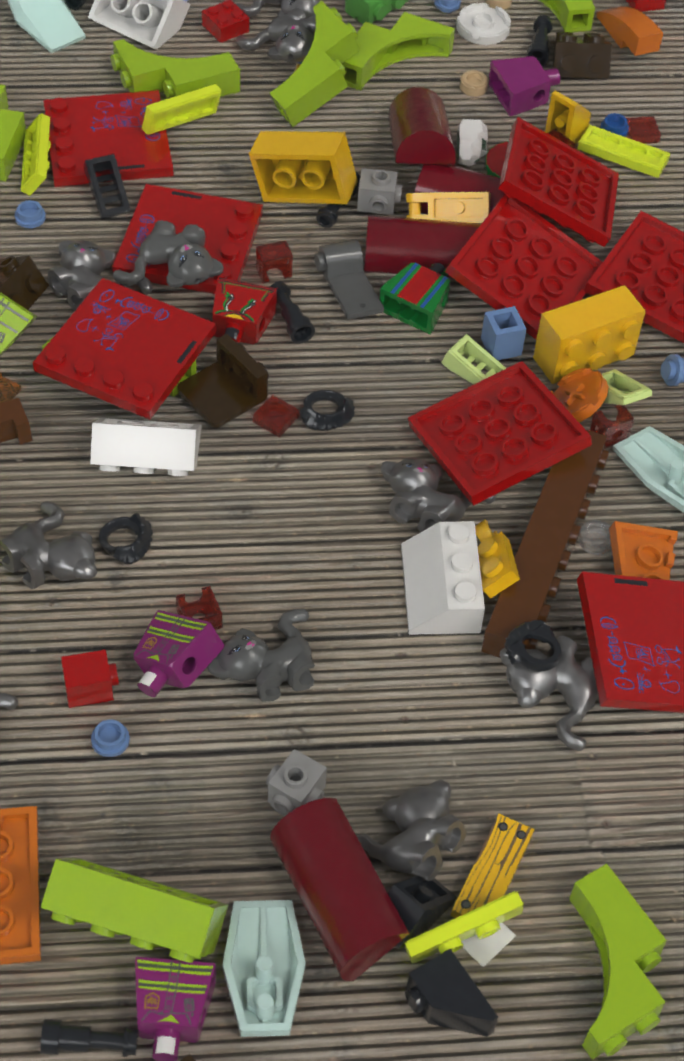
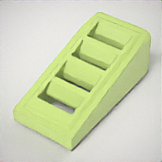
(469, 348)
(624, 389)

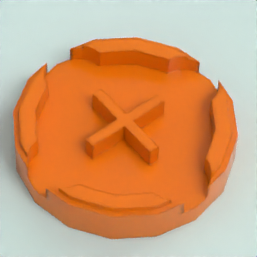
(582, 392)

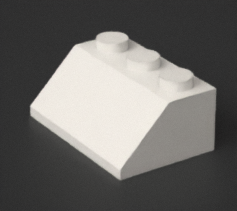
(142, 20)
(145, 445)
(443, 580)

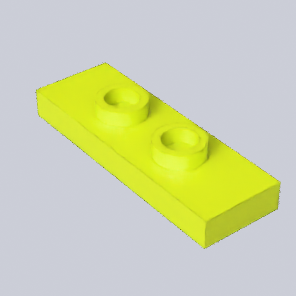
(181, 109)
(623, 151)
(35, 154)
(480, 922)

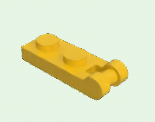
(450, 206)

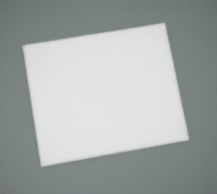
(487, 948)

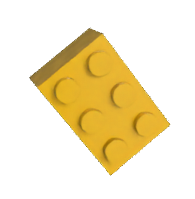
(303, 167)
(588, 333)

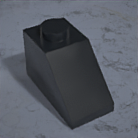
(420, 904)
(449, 996)

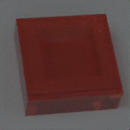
(643, 130)
(276, 416)

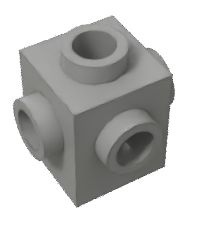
(378, 191)
(295, 782)

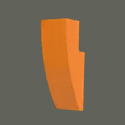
(631, 29)

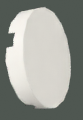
(483, 24)

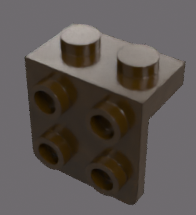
(581, 56)
(21, 280)
(226, 386)

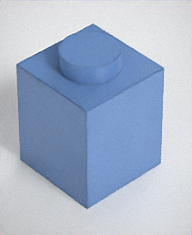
(503, 333)

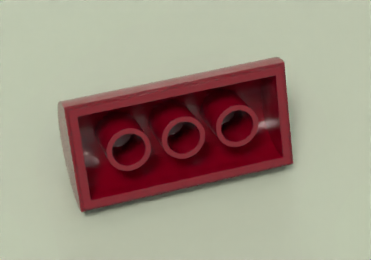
(420, 128)
(452, 178)
(398, 241)
(338, 886)

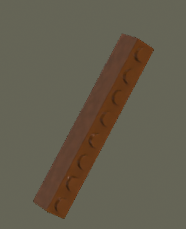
(546, 544)

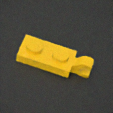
(495, 560)

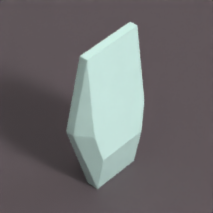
(47, 22)
(656, 462)
(264, 966)

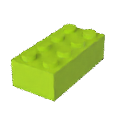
(133, 907)

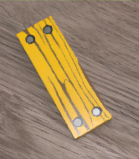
(494, 865)

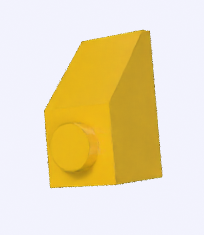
(567, 117)

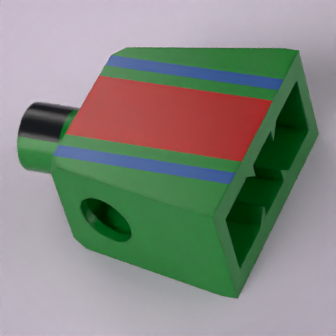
(417, 295)

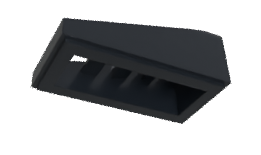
(102, 164)

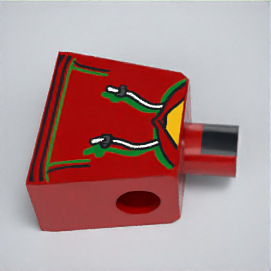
(243, 309)

